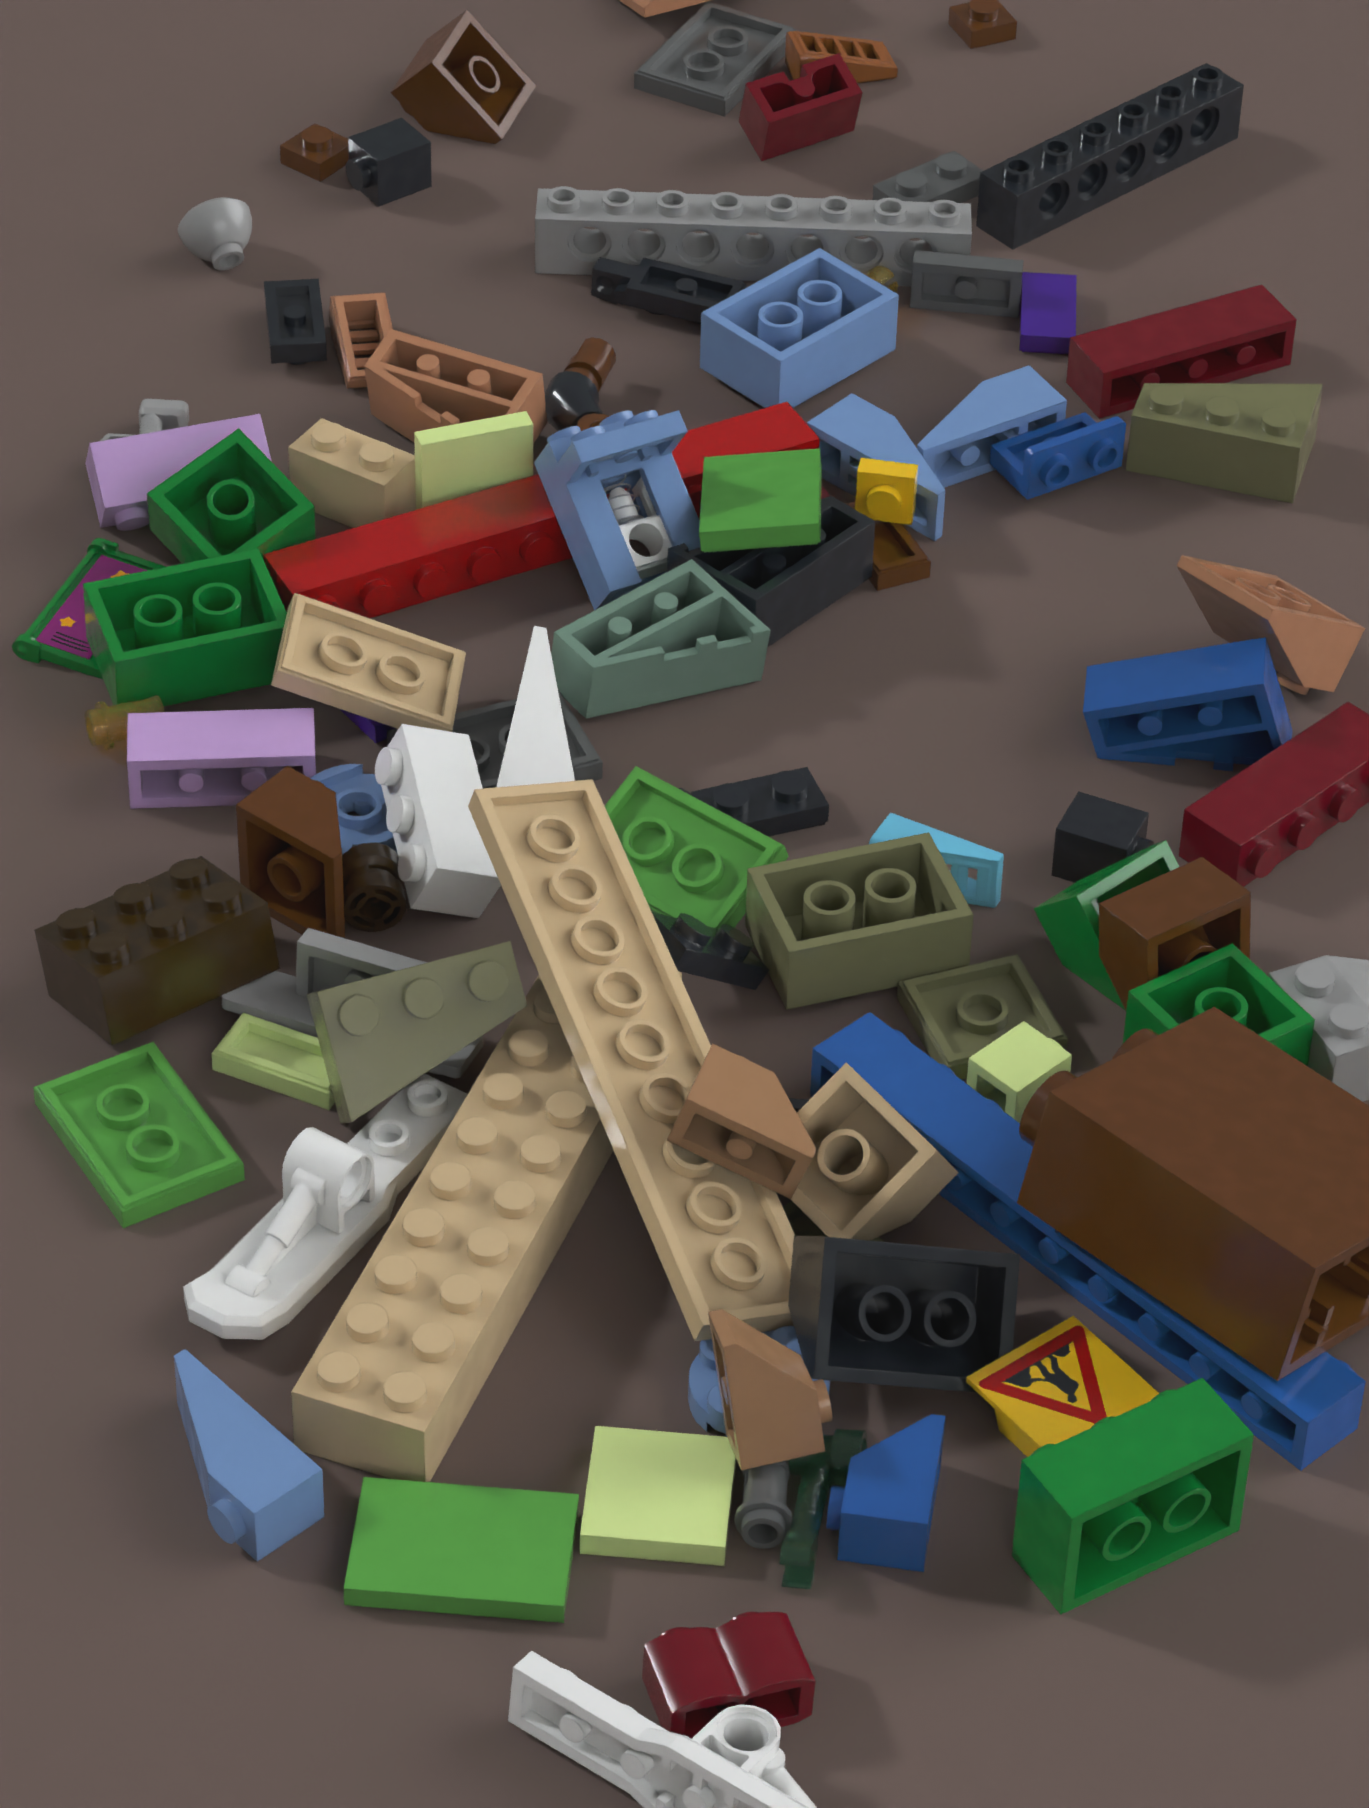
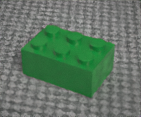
(186, 629)
(1131, 1494)

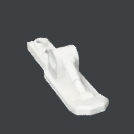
(328, 1212)
(723, 1766)

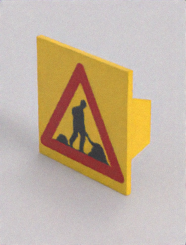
(1058, 1386)

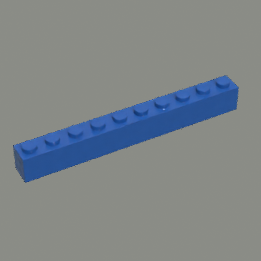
(1293, 1416)

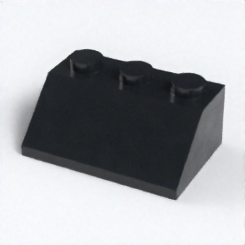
(900, 1311)

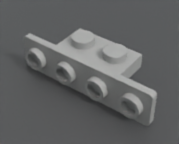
(322, 964)

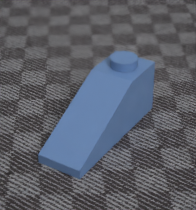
(989, 414)
(862, 430)
(251, 1475)

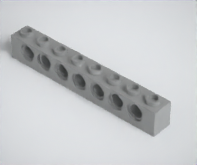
(726, 218)

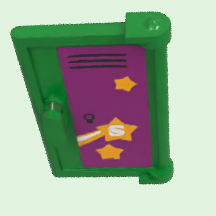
(60, 628)

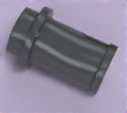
(764, 1514)

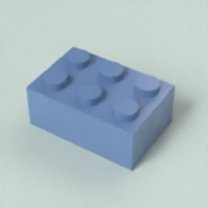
(798, 330)

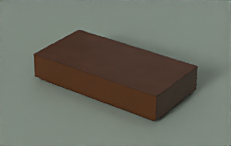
(896, 556)

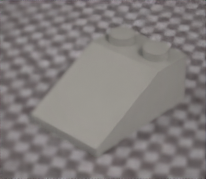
(1338, 999)

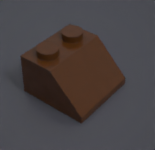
(463, 83)
(293, 851)
(1171, 924)

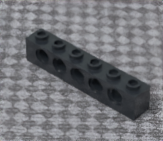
(1109, 155)

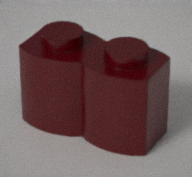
(743, 1662)

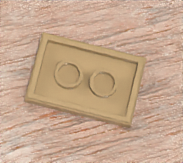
(367, 667)

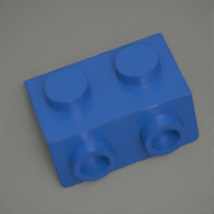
(1060, 454)

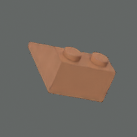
(1304, 635)

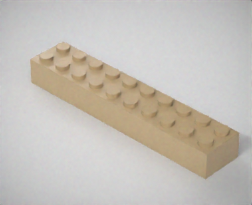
(457, 1260)

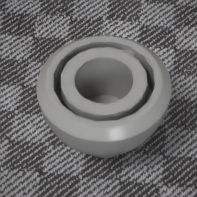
(217, 231)

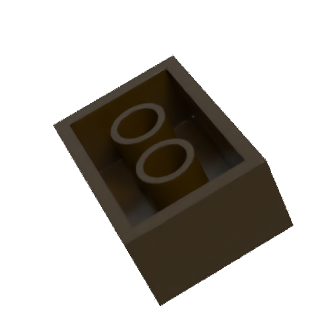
(157, 949)

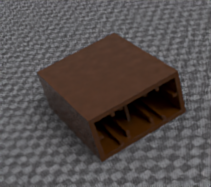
(1213, 1185)

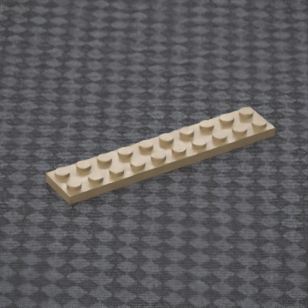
(634, 1045)

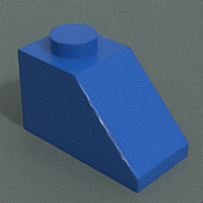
(890, 1498)

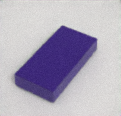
(1047, 312)

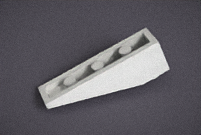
(537, 736)

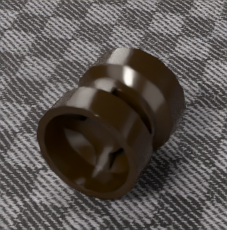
(372, 887)

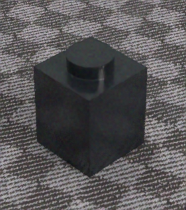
(389, 162)
(1096, 836)

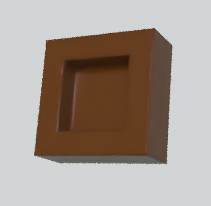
(982, 23)
(315, 152)

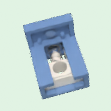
(655, 509)

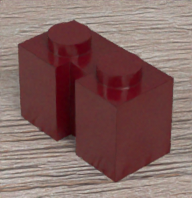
(800, 112)

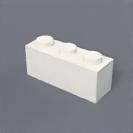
(427, 793)

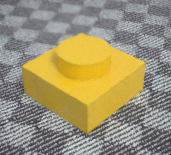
(886, 490)

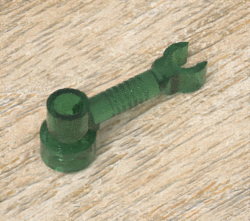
(817, 1475)

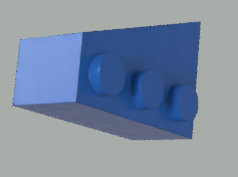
(1188, 705)

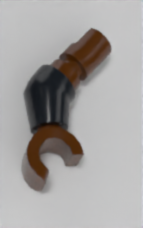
(574, 394)

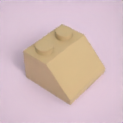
(352, 475)
(867, 1163)

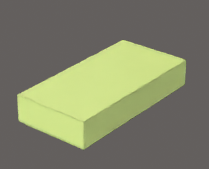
(275, 1060)

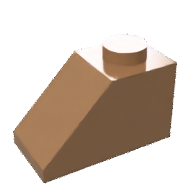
(744, 1123)
(766, 1395)

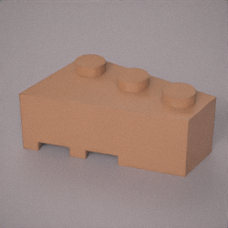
(433, 385)

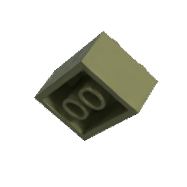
(857, 919)

